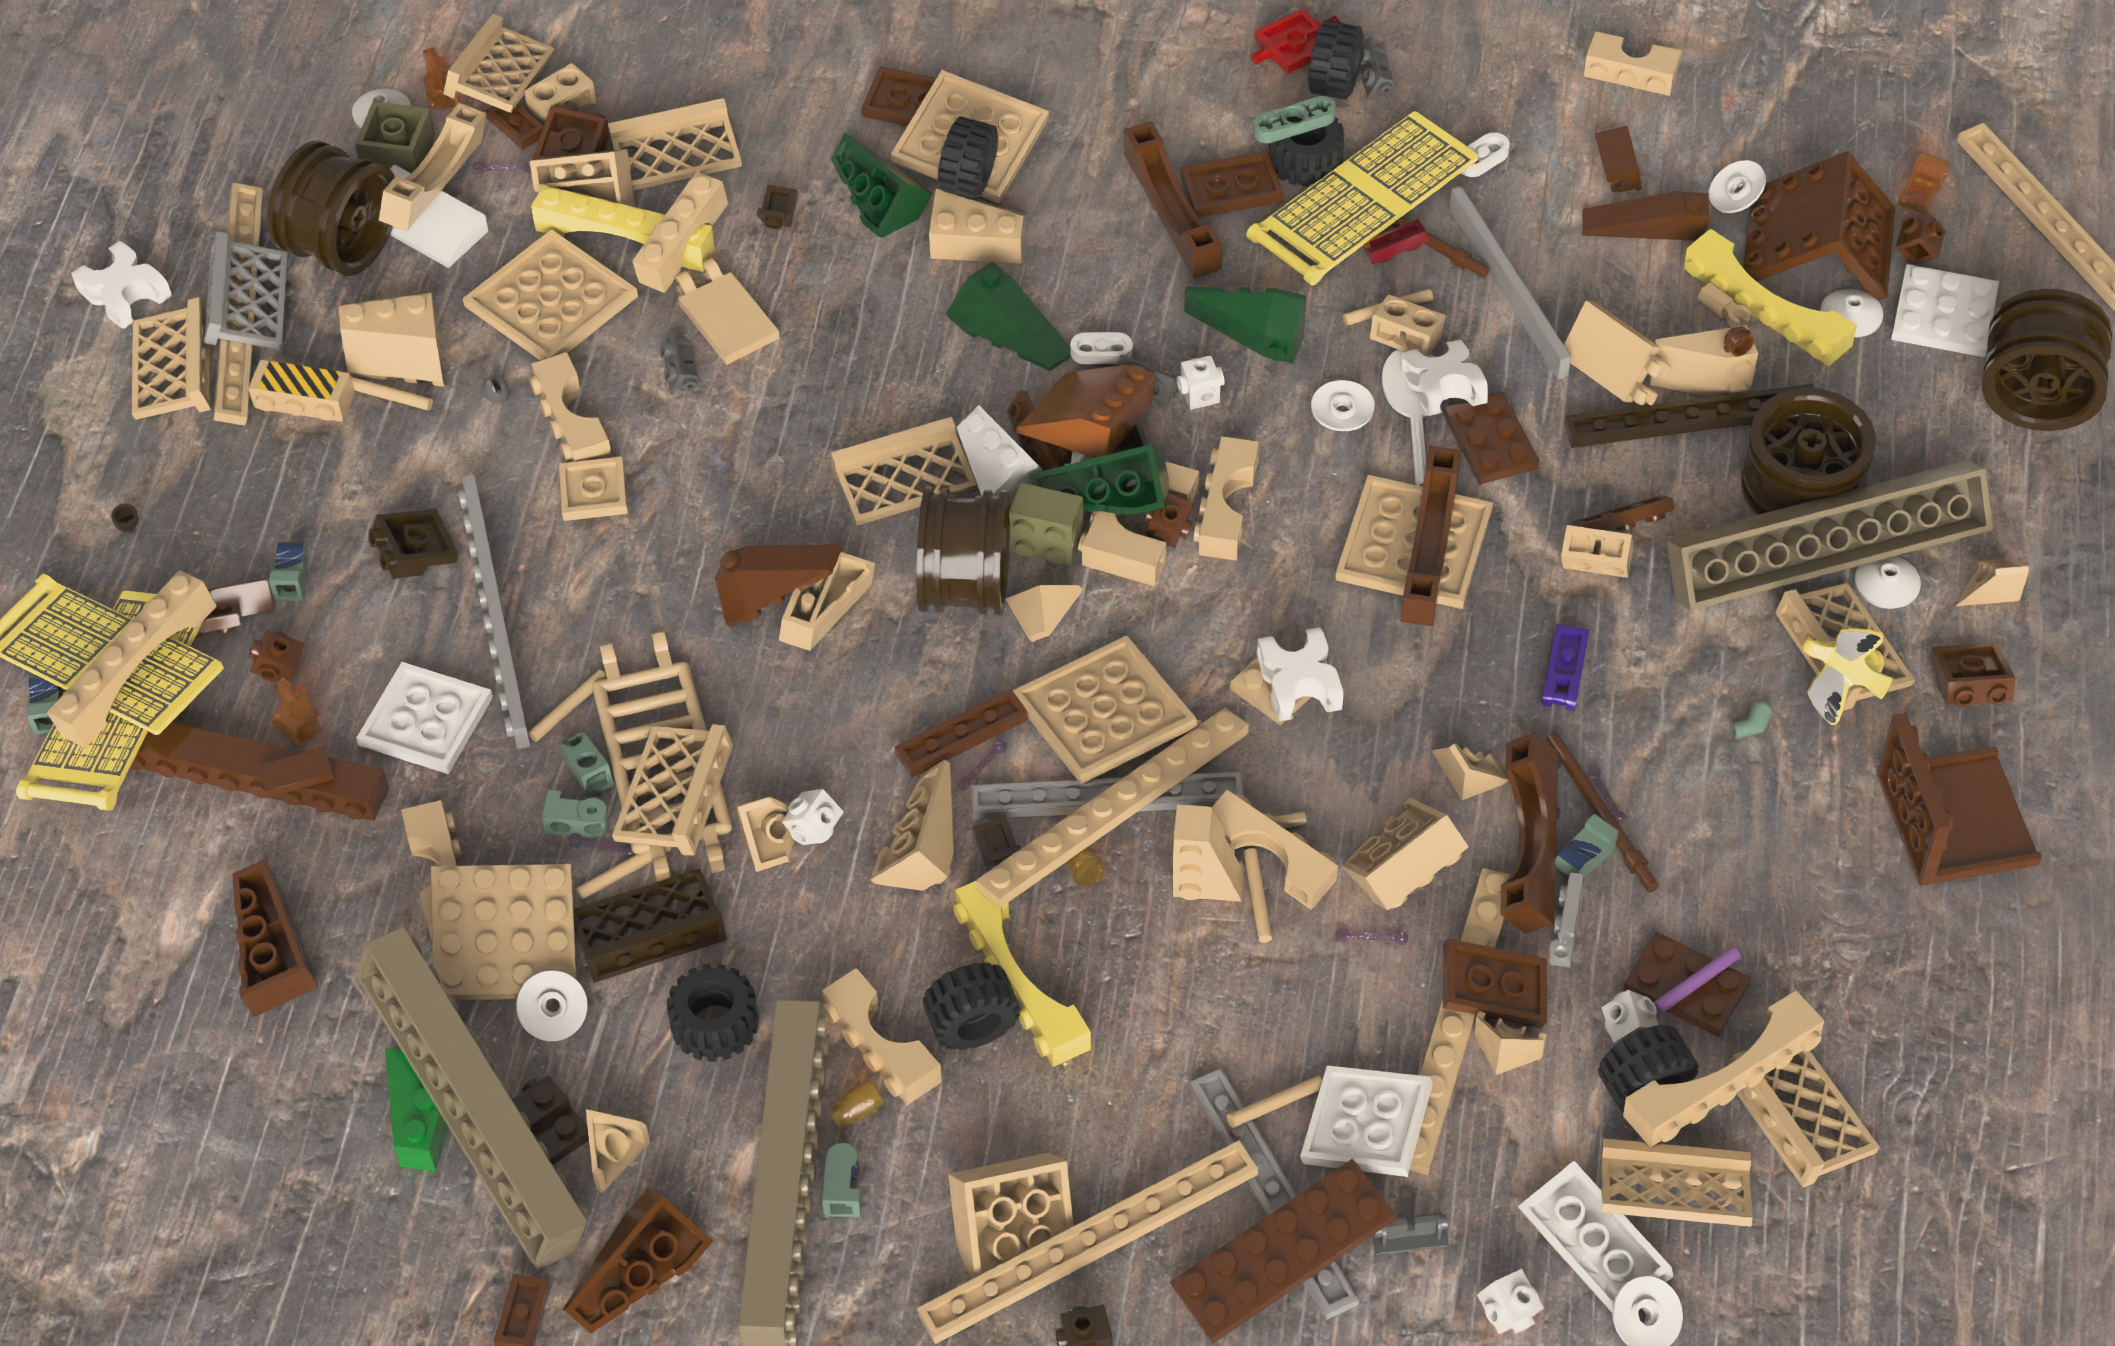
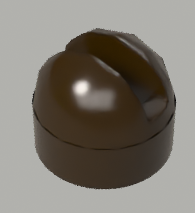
(125, 513)

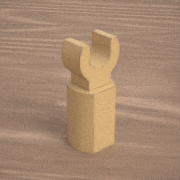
(1723, 305)

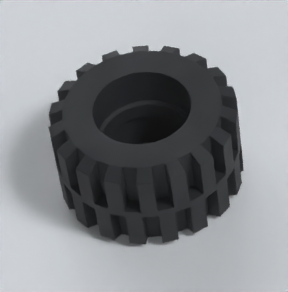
(1335, 59)
(1309, 154)
(967, 157)
(707, 989)
(971, 1006)
(1646, 1056)

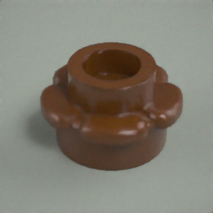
(1738, 341)

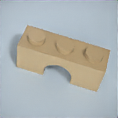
(1650, 73)

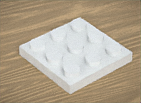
(1945, 310)
(424, 717)
(1367, 1119)

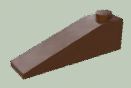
(1658, 216)
(766, 574)
(640, 1255)

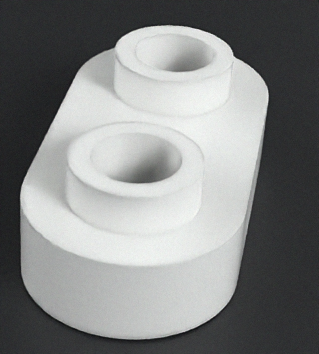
(1491, 151)
(1100, 347)

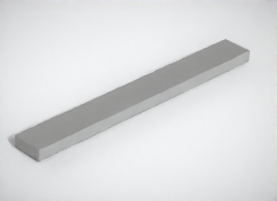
(1510, 283)
(1067, 796)
(1270, 1187)

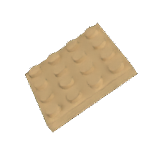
(955, 96)
(550, 297)
(1384, 536)
(1104, 709)
(500, 927)

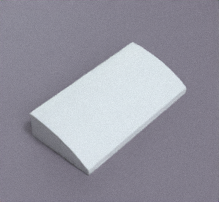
(444, 228)
(1595, 1244)

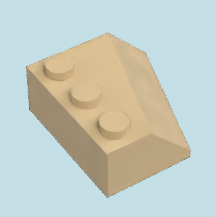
(975, 230)
(392, 339)
(1405, 854)
(1008, 1209)

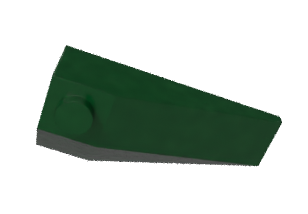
(879, 189)
(1002, 312)
(1262, 321)
(1114, 483)

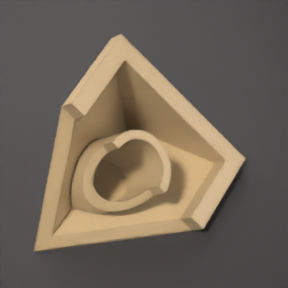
(1995, 582)
(1042, 608)
(1470, 772)
(764, 833)
(1506, 1046)
(613, 1145)

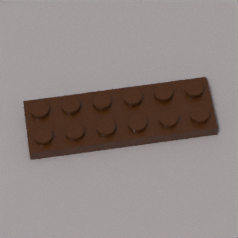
(1282, 1251)

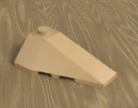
(923, 837)

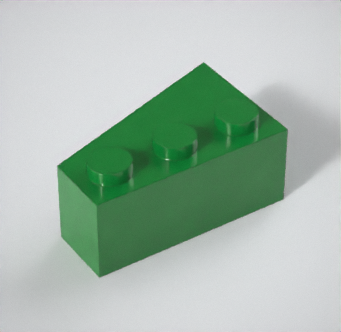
(415, 1119)

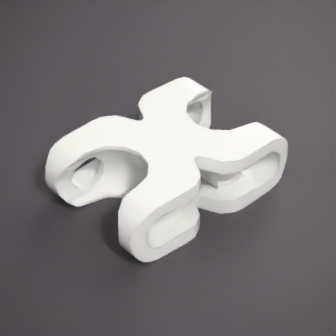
(121, 284)
(1444, 377)
(1299, 674)

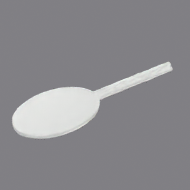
(1406, 403)

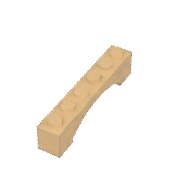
(409, 197)
(84, 707)
(1662, 1110)

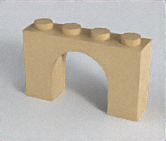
(1128, 554)

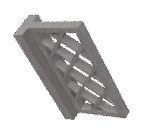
(219, 295)

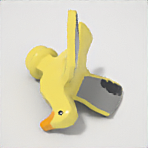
(1847, 662)

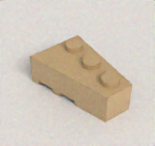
(595, 174)
(821, 606)
(1203, 858)

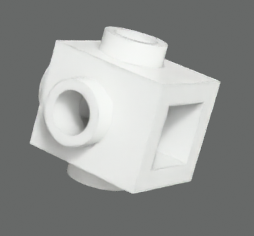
(1200, 382)
(812, 817)
(1628, 1014)
(1511, 1302)

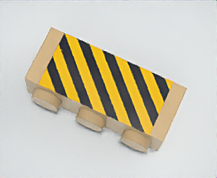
(301, 390)

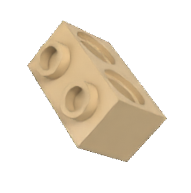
(564, 87)
(1407, 326)
(1597, 551)

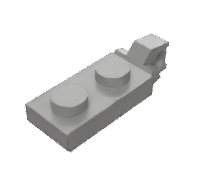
(1567, 924)

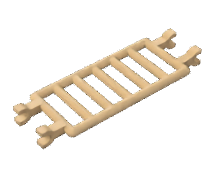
(622, 765)

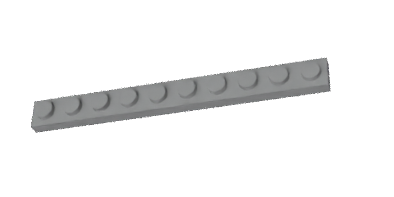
(494, 620)

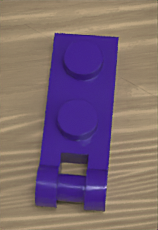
(1565, 666)

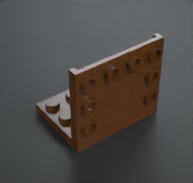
(1820, 213)
(1952, 809)

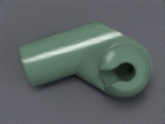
(1756, 722)

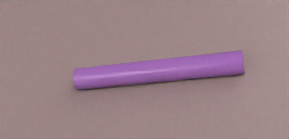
(1697, 980)

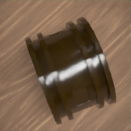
(329, 208)
(2047, 359)
(1805, 449)
(963, 551)

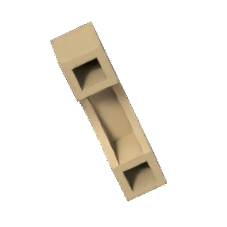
(662, 253)
(558, 386)
(1234, 469)
(429, 837)
(1307, 870)
(906, 1067)

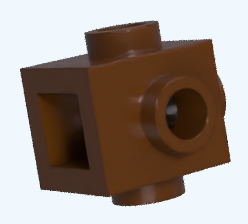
(1920, 238)
(1171, 522)
(275, 656)

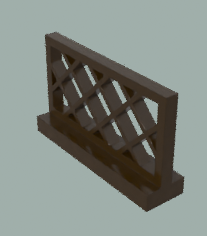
(654, 942)

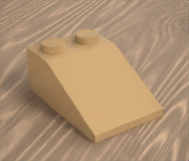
(1703, 366)

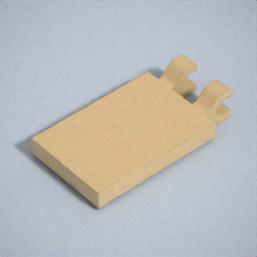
(725, 313)
(1614, 354)

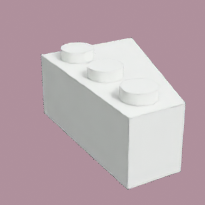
(994, 455)

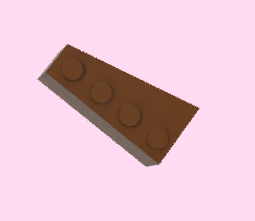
(270, 948)

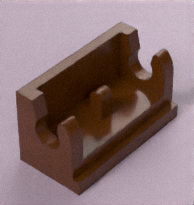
(1619, 159)

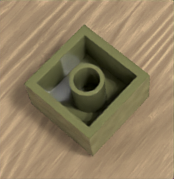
(396, 135)
(1046, 524)

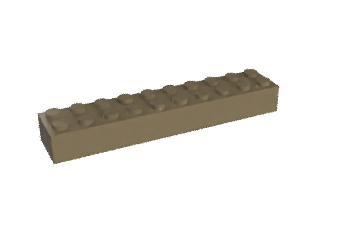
(1829, 534)
(471, 1098)
(784, 1176)

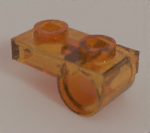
(435, 81)
(1924, 183)
(296, 715)

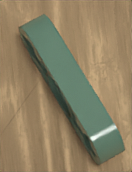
(1274, 124)

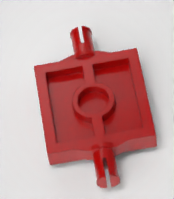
(1288, 40)

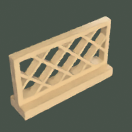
(479, 56)
(669, 127)
(194, 356)
(890, 450)
(1800, 620)
(698, 798)
(1790, 1141)
(1679, 1168)

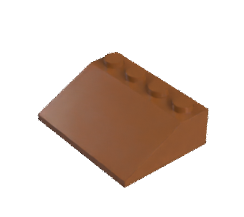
(1091, 409)

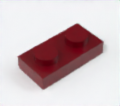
(1395, 241)

